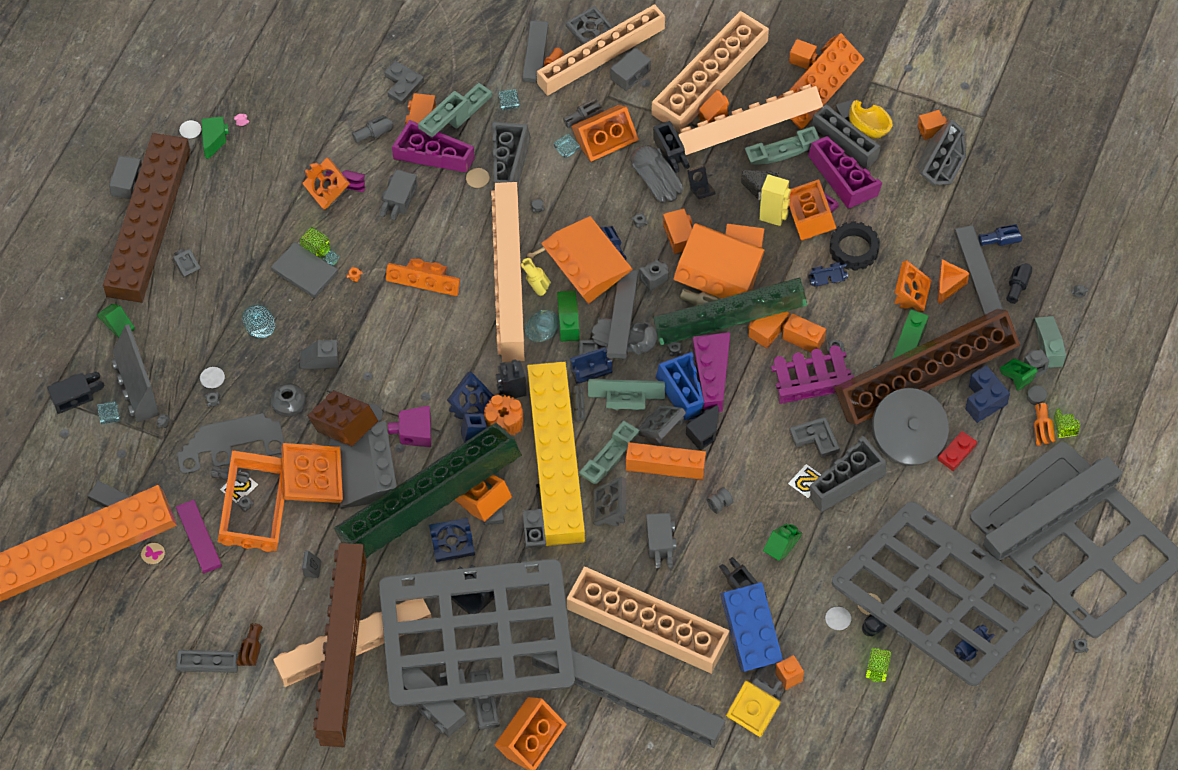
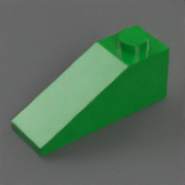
(568, 316)
(912, 332)

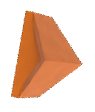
(950, 280)

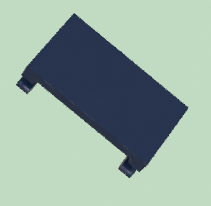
(590, 365)

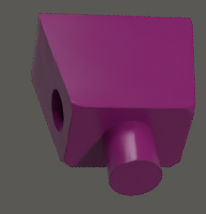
(413, 427)

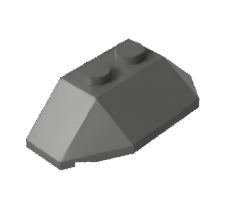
(943, 155)

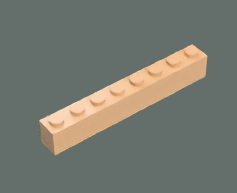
(600, 50)
(750, 120)
(307, 658)

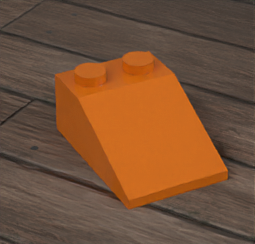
(810, 210)
(484, 502)

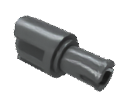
(582, 114)
(373, 128)

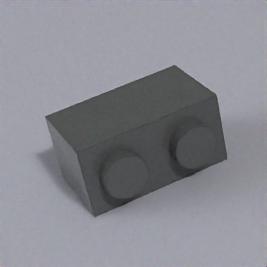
(630, 69)
(125, 177)

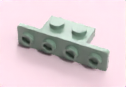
(626, 393)

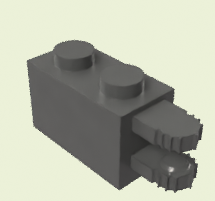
(399, 193)
(660, 537)

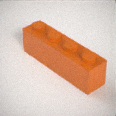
(665, 460)

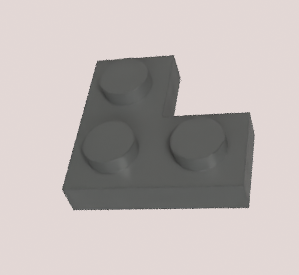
(406, 82)
(817, 432)

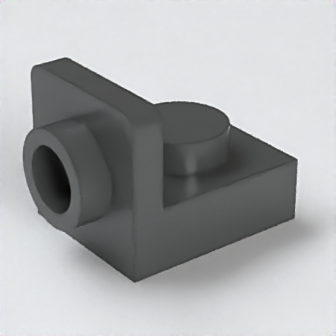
(186, 262)
(775, 692)

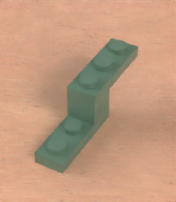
(455, 109)

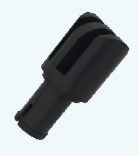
(1018, 281)
(873, 625)

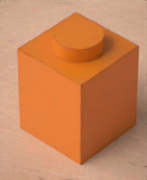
(803, 54)
(930, 123)
(789, 672)

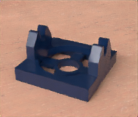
(479, 388)
(467, 550)

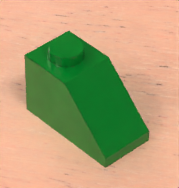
(214, 135)

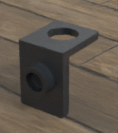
(701, 187)

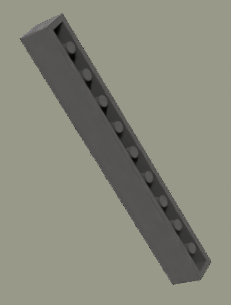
(639, 697)

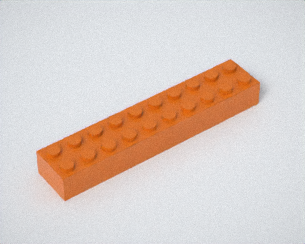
(84, 541)

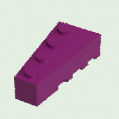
(435, 151)
(843, 174)
(711, 364)

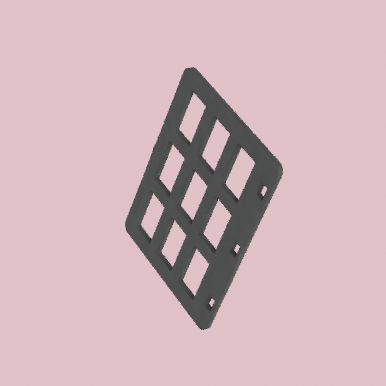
(960, 548)
(452, 582)

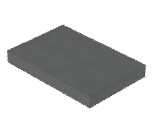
(304, 270)

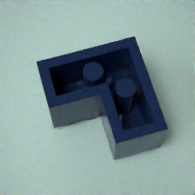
(989, 394)

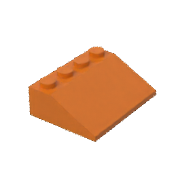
(587, 258)
(718, 263)

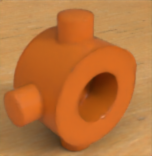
(354, 274)

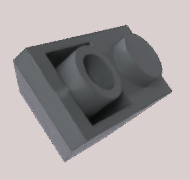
(534, 528)

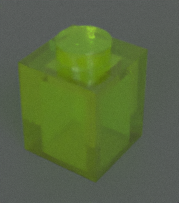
(315, 242)
(878, 665)

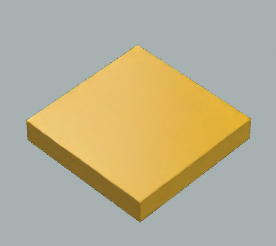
(753, 708)

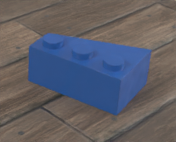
(682, 384)

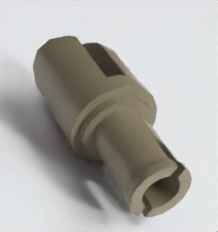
(696, 298)

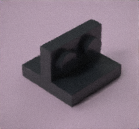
(473, 602)

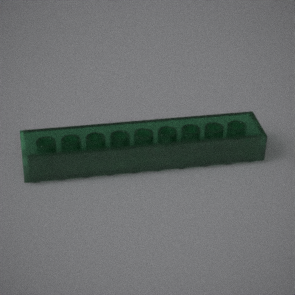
(429, 490)

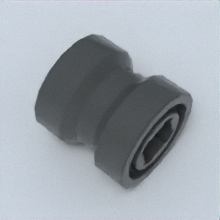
(719, 500)

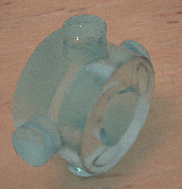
(331, 258)

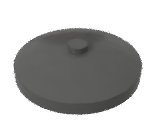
(910, 426)

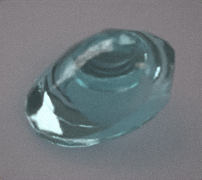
(258, 321)
(542, 325)

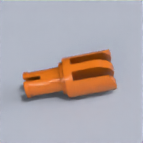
(1043, 426)

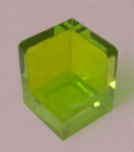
(1066, 424)

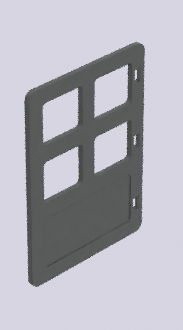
(1035, 482)

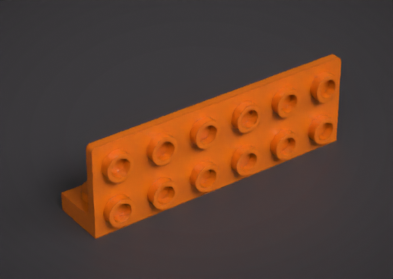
(828, 73)

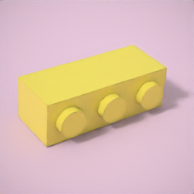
(774, 200)

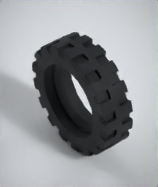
(859, 230)

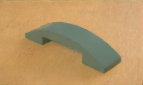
(782, 149)
(611, 454)

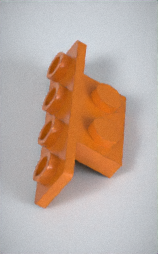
(424, 276)

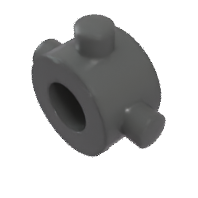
(537, 206)
(639, 220)
(1079, 291)
(674, 348)
(212, 399)
(163, 420)
(245, 503)
(1080, 646)

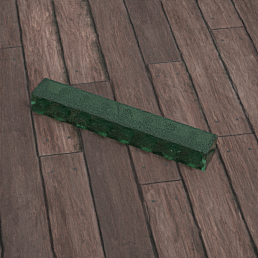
(730, 311)

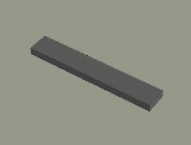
(978, 269)
(622, 316)

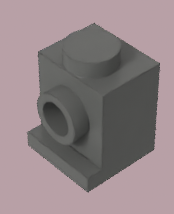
(654, 274)
(1039, 360)

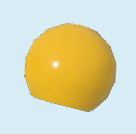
(872, 121)

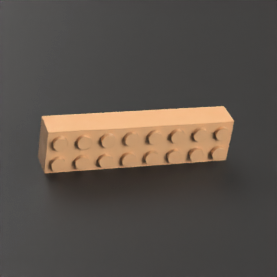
(710, 71)
(648, 619)

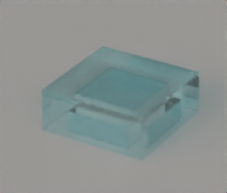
(508, 99)
(566, 145)
(108, 412)

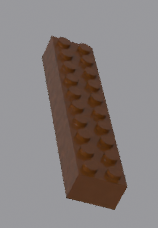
(146, 218)
(929, 364)
(341, 645)

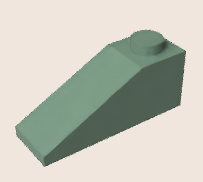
(1050, 340)

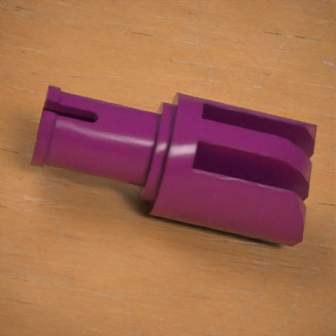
(355, 179)

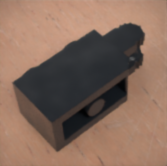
(670, 145)
(739, 577)

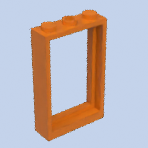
(259, 463)

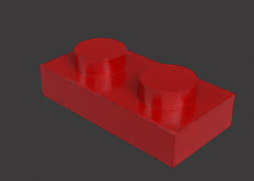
(957, 451)

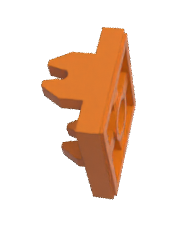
(333, 190)
(909, 274)

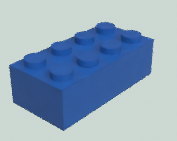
(751, 627)

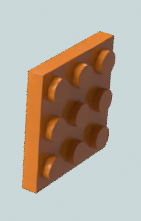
(311, 473)

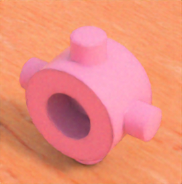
(241, 119)

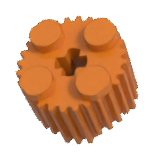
(505, 412)

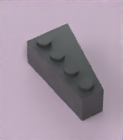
(509, 151)
(848, 475)

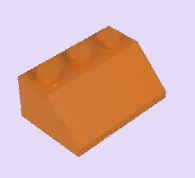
(605, 132)
(530, 733)

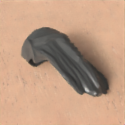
(656, 173)
(641, 337)

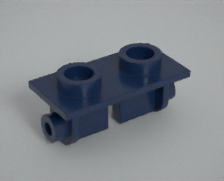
(820, 275)
(967, 651)

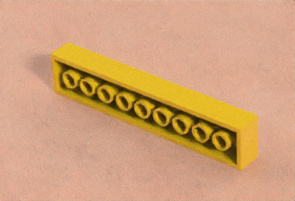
(556, 454)

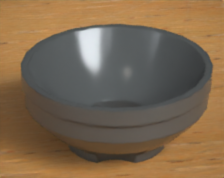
(290, 406)

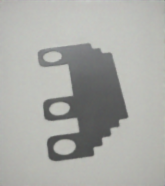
(233, 432)

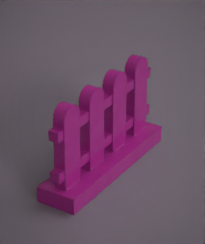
(811, 386)

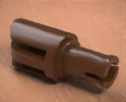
(250, 647)

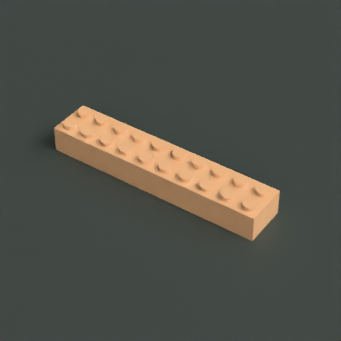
(507, 272)

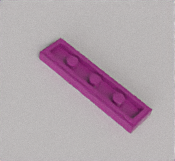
(198, 536)

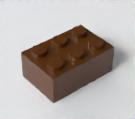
(342, 418)

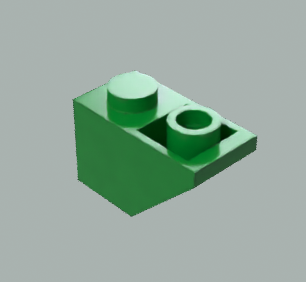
(782, 541)

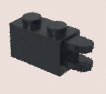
(511, 379)
(74, 391)

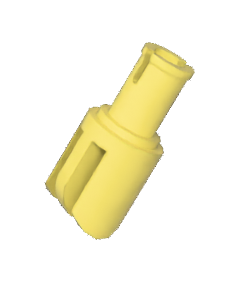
(535, 277)

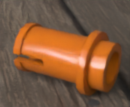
(556, 54)

